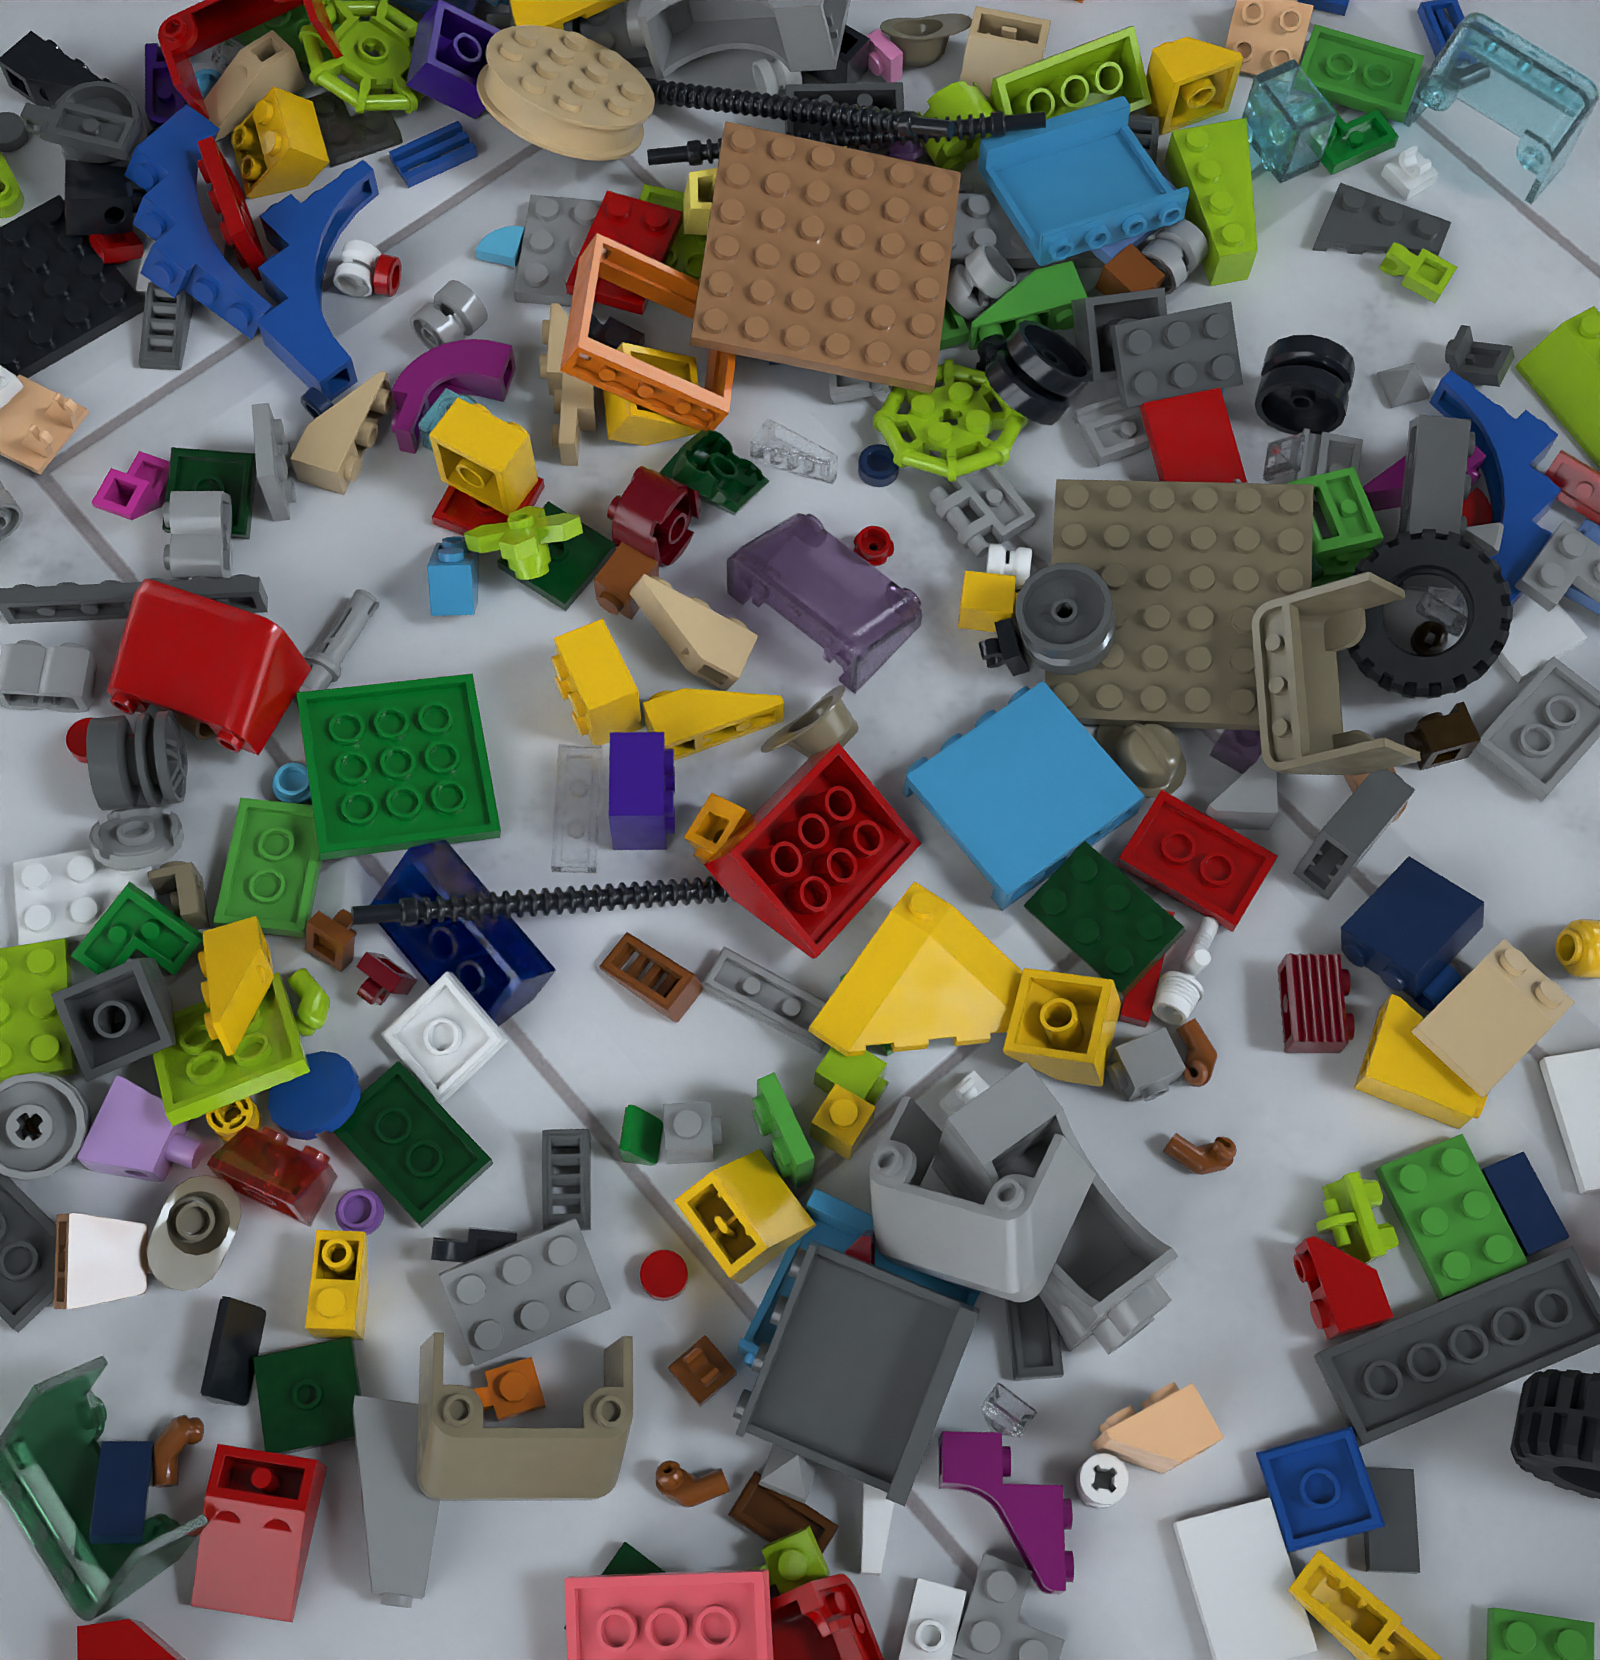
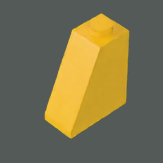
(1410, 1074)

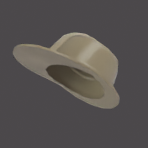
(924, 38)
(818, 728)
(1146, 755)
(193, 1232)

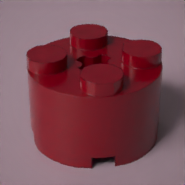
(654, 515)

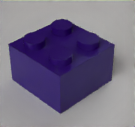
(449, 57)
(641, 791)

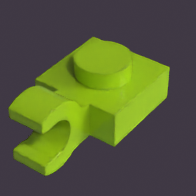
(1423, 273)
(793, 1560)

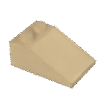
(1493, 1017)

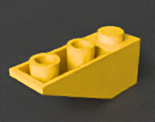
(237, 976)

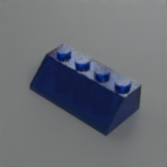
(486, 956)

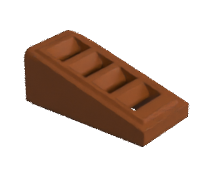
(675, 992)

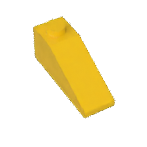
(707, 718)

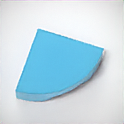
(502, 246)

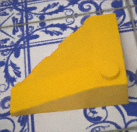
(921, 981)

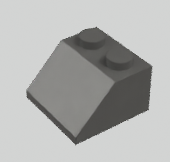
(117, 1016)

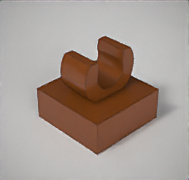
(331, 938)
(702, 1370)

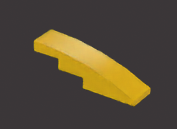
(1355, 1614)

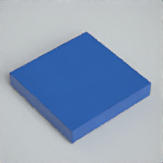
(1320, 1490)

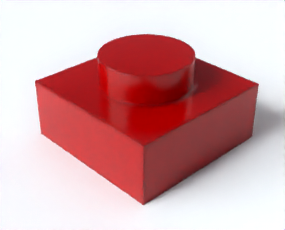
(117, 247)

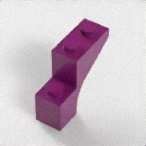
(1030, 1513)

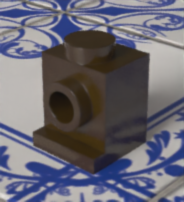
(1444, 737)

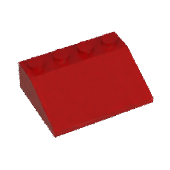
(814, 851)

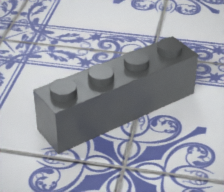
(1435, 483)

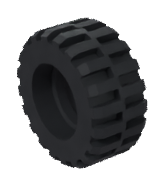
(1487, 621)
(1560, 1430)

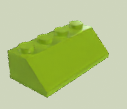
(1076, 78)
(1567, 377)

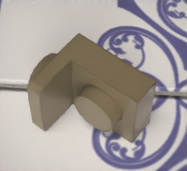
(186, 891)

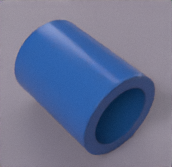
(1438, 988)

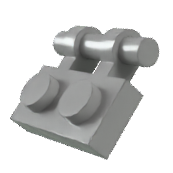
(992, 500)

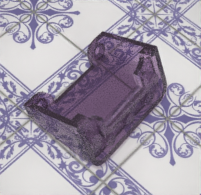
(826, 595)

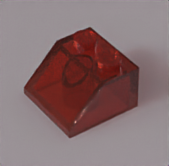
(275, 1173)

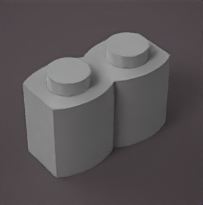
(199, 534)
(46, 678)

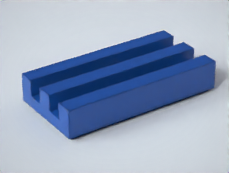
(1435, 22)
(430, 149)

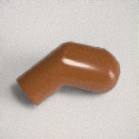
(1204, 1158)
(170, 1444)

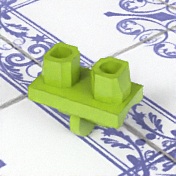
(1352, 1220)

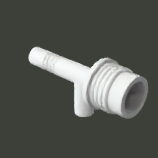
(1180, 990)

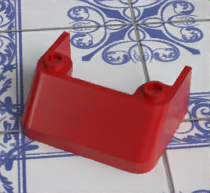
(219, 20)

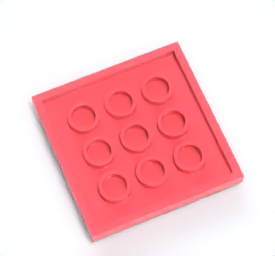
(669, 1616)

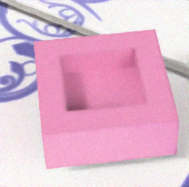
(884, 57)

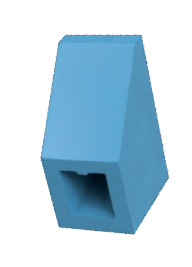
(453, 578)

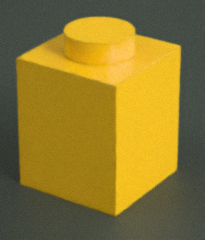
(986, 600)
(842, 1121)

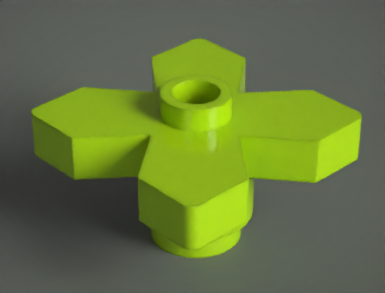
(525, 539)

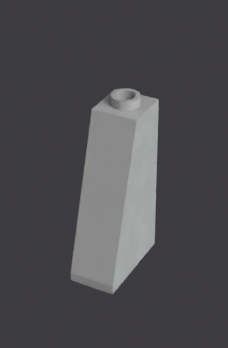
(395, 1510)

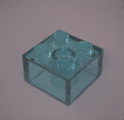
(1287, 121)

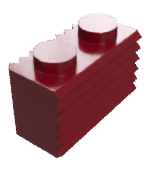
(1314, 1003)

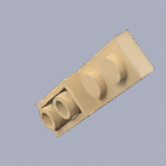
(572, 396)

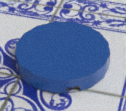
(316, 1099)

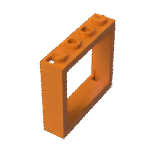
(629, 376)

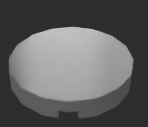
(136, 837)

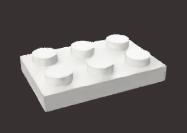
(68, 894)

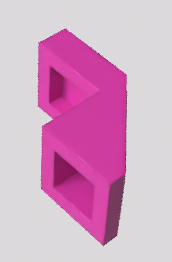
(137, 490)

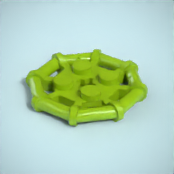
(386, 32)
(962, 446)

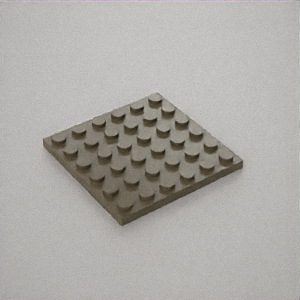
(1184, 588)

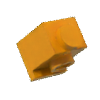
(714, 826)

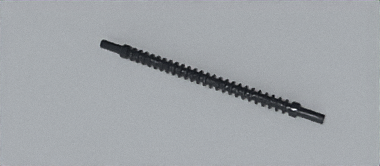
(904, 123)
(996, 124)
(410, 911)

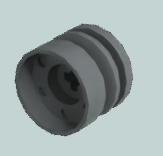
(126, 761)

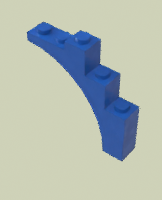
(171, 215)
(294, 278)
(1515, 488)

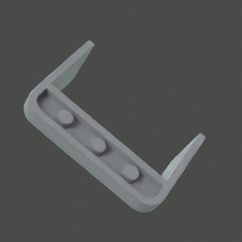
(988, 1247)

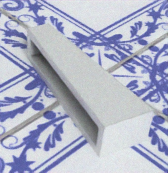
(875, 1528)

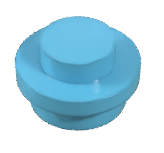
(292, 784)

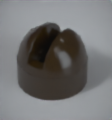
(1420, 634)

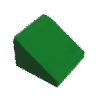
(640, 1137)

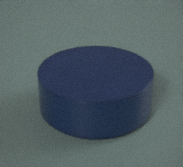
(315, 402)
(877, 466)

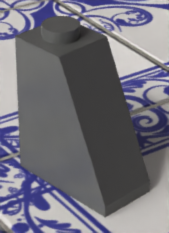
(1353, 831)

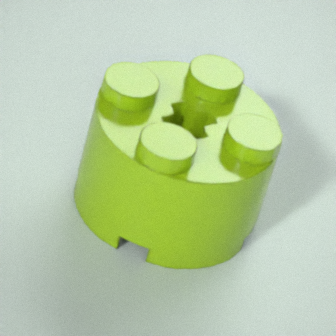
(954, 101)

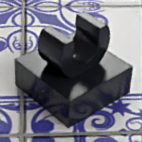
(1005, 649)

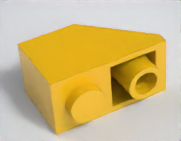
(338, 1285)

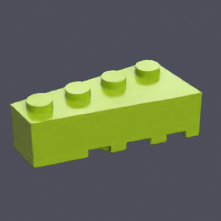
(1217, 172)

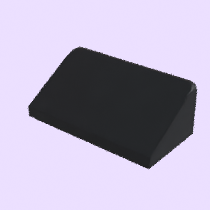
(231, 1352)

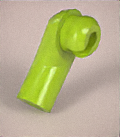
(313, 1004)

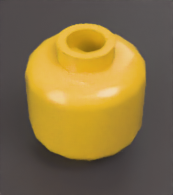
(1580, 948)

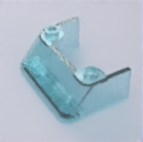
(1515, 88)

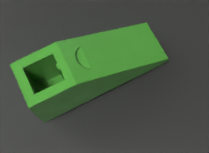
(1039, 297)

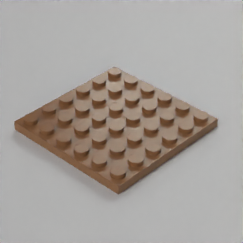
(826, 258)

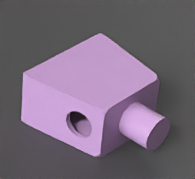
(136, 1137)

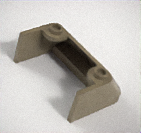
(1300, 679)
(481, 1463)

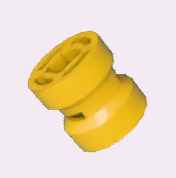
(228, 1125)

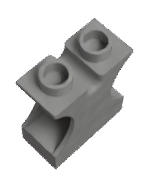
(796, 32)
(1108, 1262)

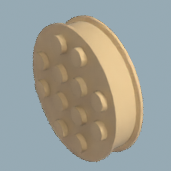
(565, 92)

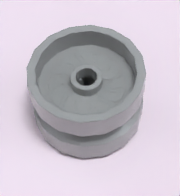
(61, 1133)

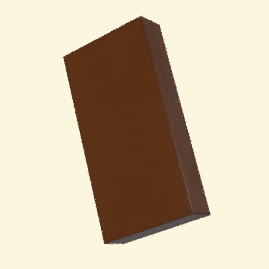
(776, 1515)

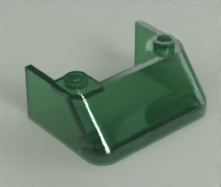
(51, 1482)

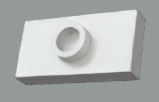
(932, 1622)

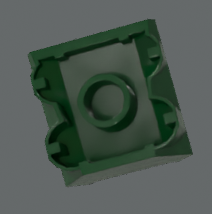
(716, 472)

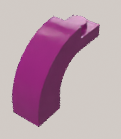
(463, 367)

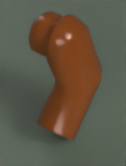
(1200, 1055)
(686, 1488)

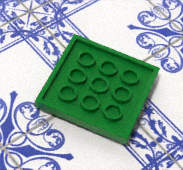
(397, 766)

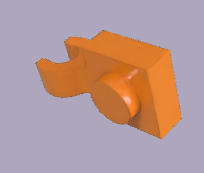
(512, 1390)

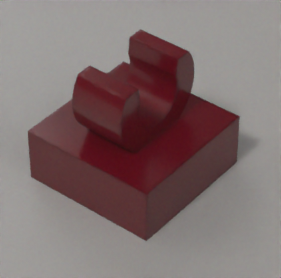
(383, 978)

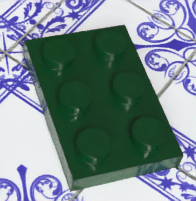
(1104, 918)
(412, 1145)

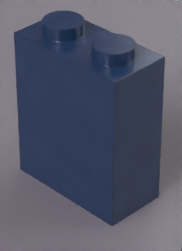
(1411, 927)

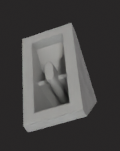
(1248, 801)

